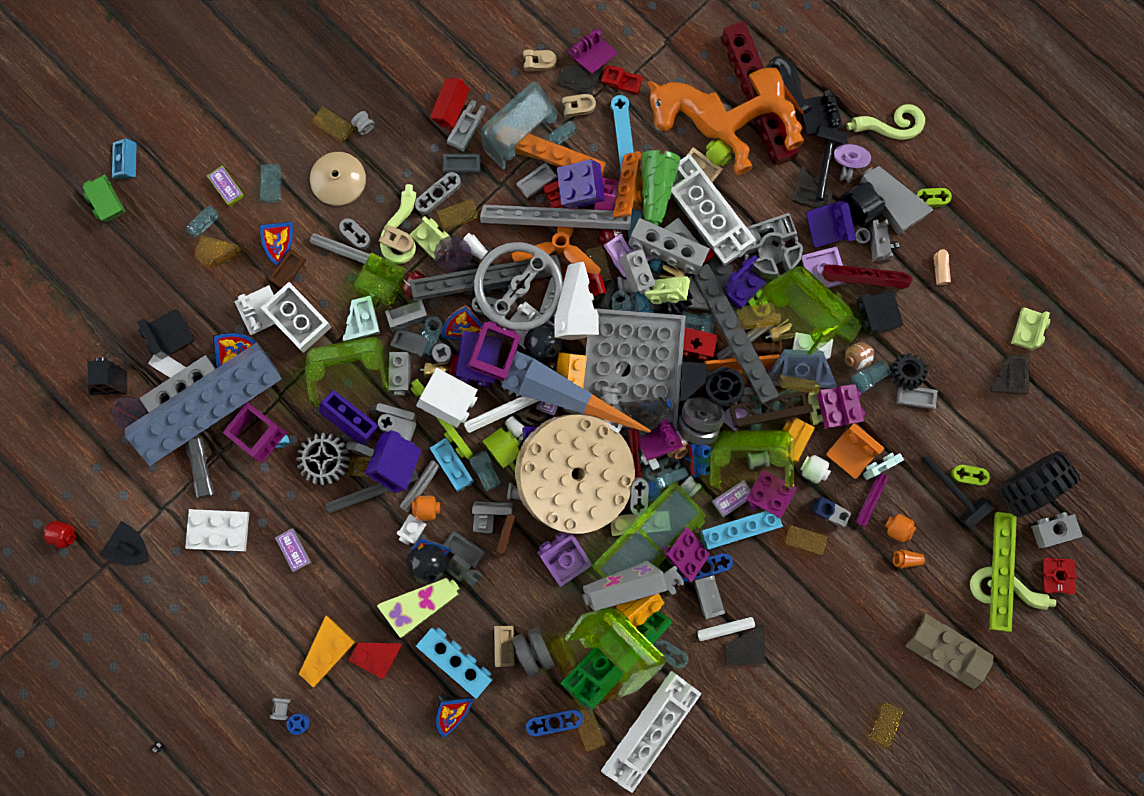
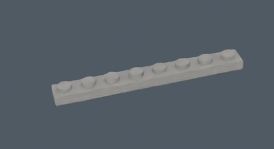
(554, 217)

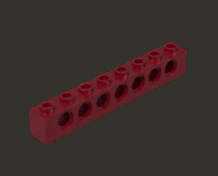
(740, 34)

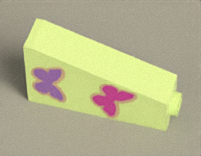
(415, 607)

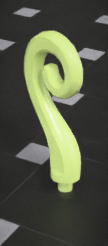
(869, 123)
(407, 204)
(1031, 598)

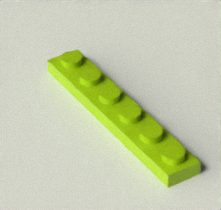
(1003, 572)

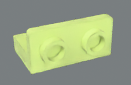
(428, 235)
(669, 290)
(1030, 329)

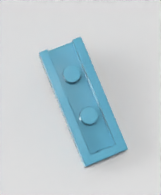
(451, 465)

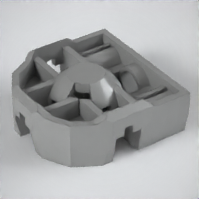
(771, 255)

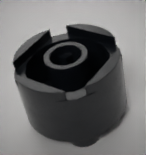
(863, 203)

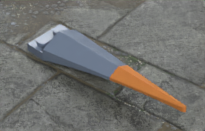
(539, 382)

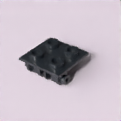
(824, 113)

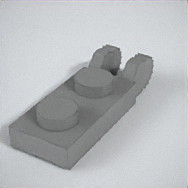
(465, 126)

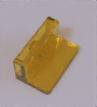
(758, 316)

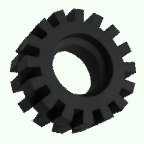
(913, 363)

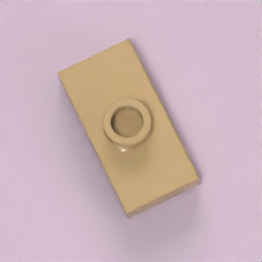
(504, 646)

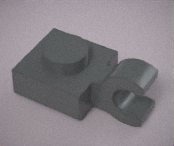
(461, 570)

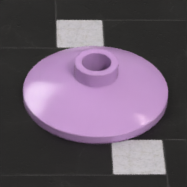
(852, 156)

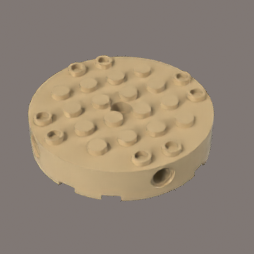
(602, 468)

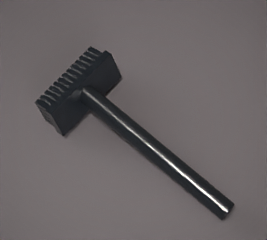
(831, 136)
(975, 511)

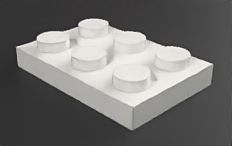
(217, 530)

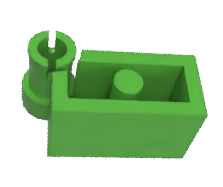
(103, 199)

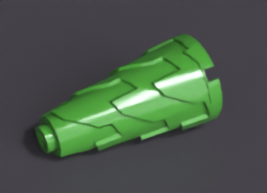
(658, 176)

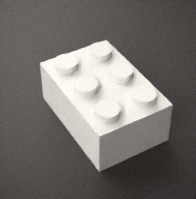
(296, 317)

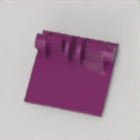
(592, 51)
(660, 440)
(770, 494)
(687, 554)

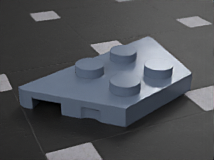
(804, 366)

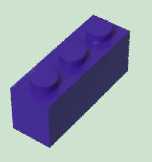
(348, 418)

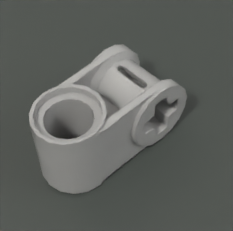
(403, 426)

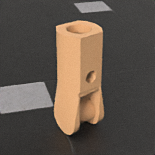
(942, 269)

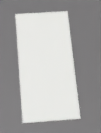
(167, 365)

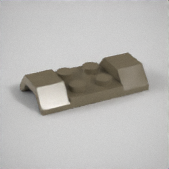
(951, 652)

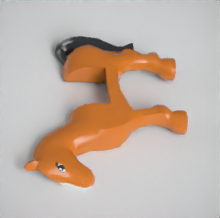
(716, 123)

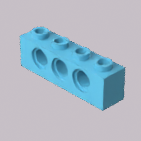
(739, 529)
(428, 647)

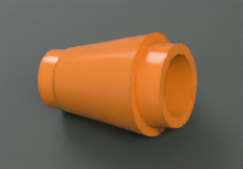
(907, 559)

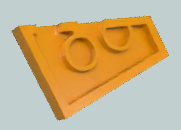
(325, 651)

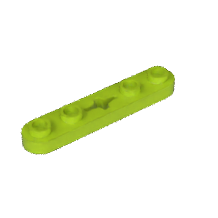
(451, 433)

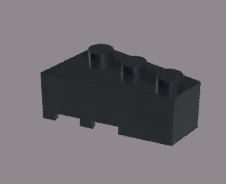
(105, 377)

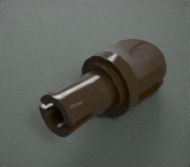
(531, 416)

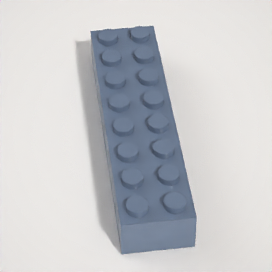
(202, 404)

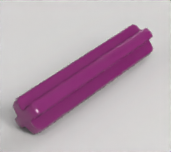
(871, 499)

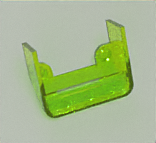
(811, 301)
(367, 349)
(777, 442)
(621, 644)

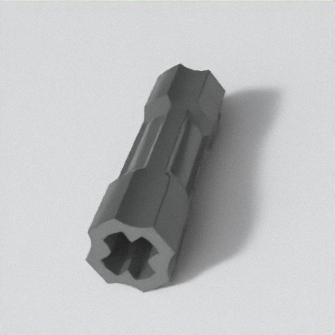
(196, 454)

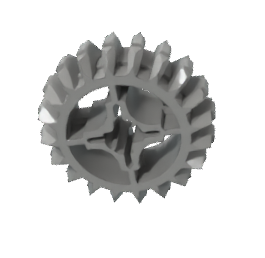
(306, 458)

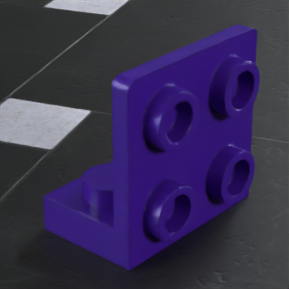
(830, 223)
(744, 284)

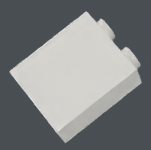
(447, 398)

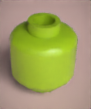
(719, 153)

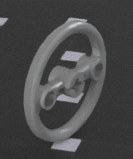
(538, 256)

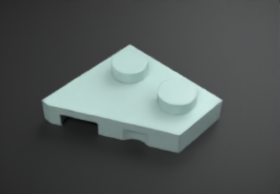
(362, 320)
(875, 469)

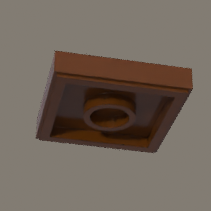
(506, 534)

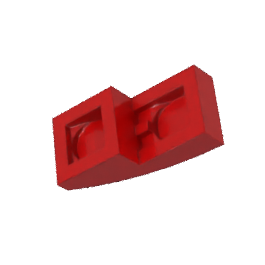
(621, 80)

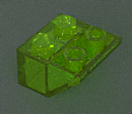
(380, 279)

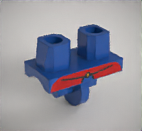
(698, 459)

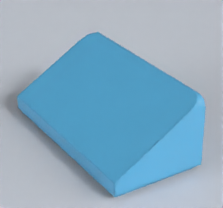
(124, 159)

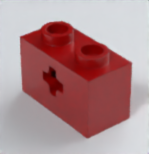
(705, 341)

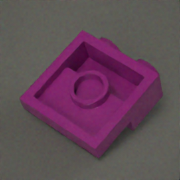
(840, 406)

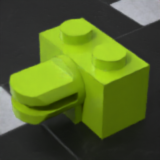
(503, 447)

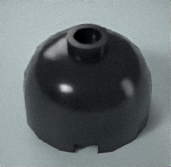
(542, 344)
(725, 386)
(426, 564)

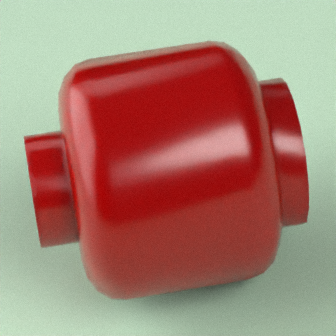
(59, 534)

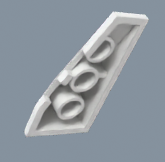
(575, 310)

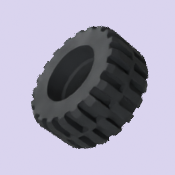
(1039, 484)

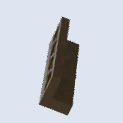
(773, 415)

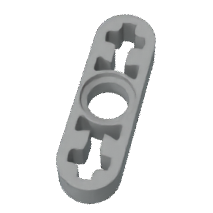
(438, 185)

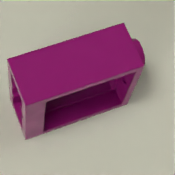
(487, 369)
(265, 444)

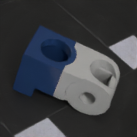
(830, 512)

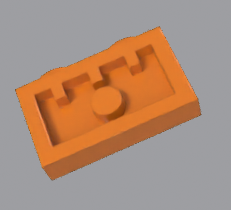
(854, 450)

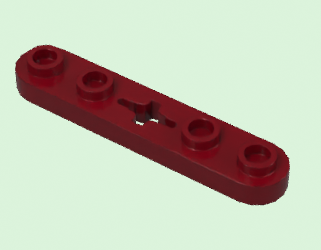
(866, 276)

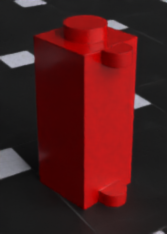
(450, 103)

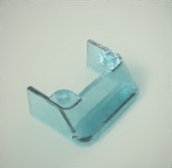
(516, 121)

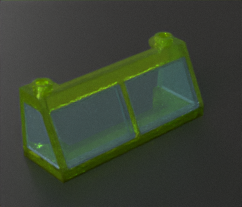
(652, 532)

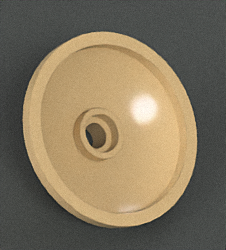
(339, 189)

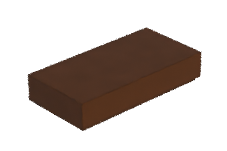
(287, 269)

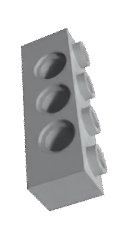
(663, 238)
(171, 386)

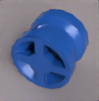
(295, 726)

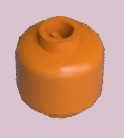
(425, 508)
(900, 528)

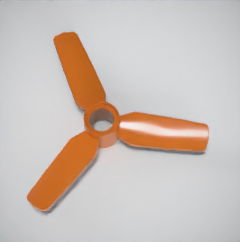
(572, 253)

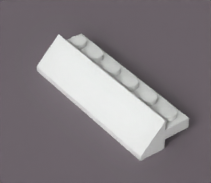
(710, 212)
(651, 732)

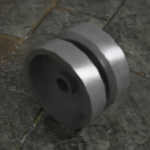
(700, 421)
(532, 652)

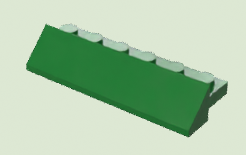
(598, 674)

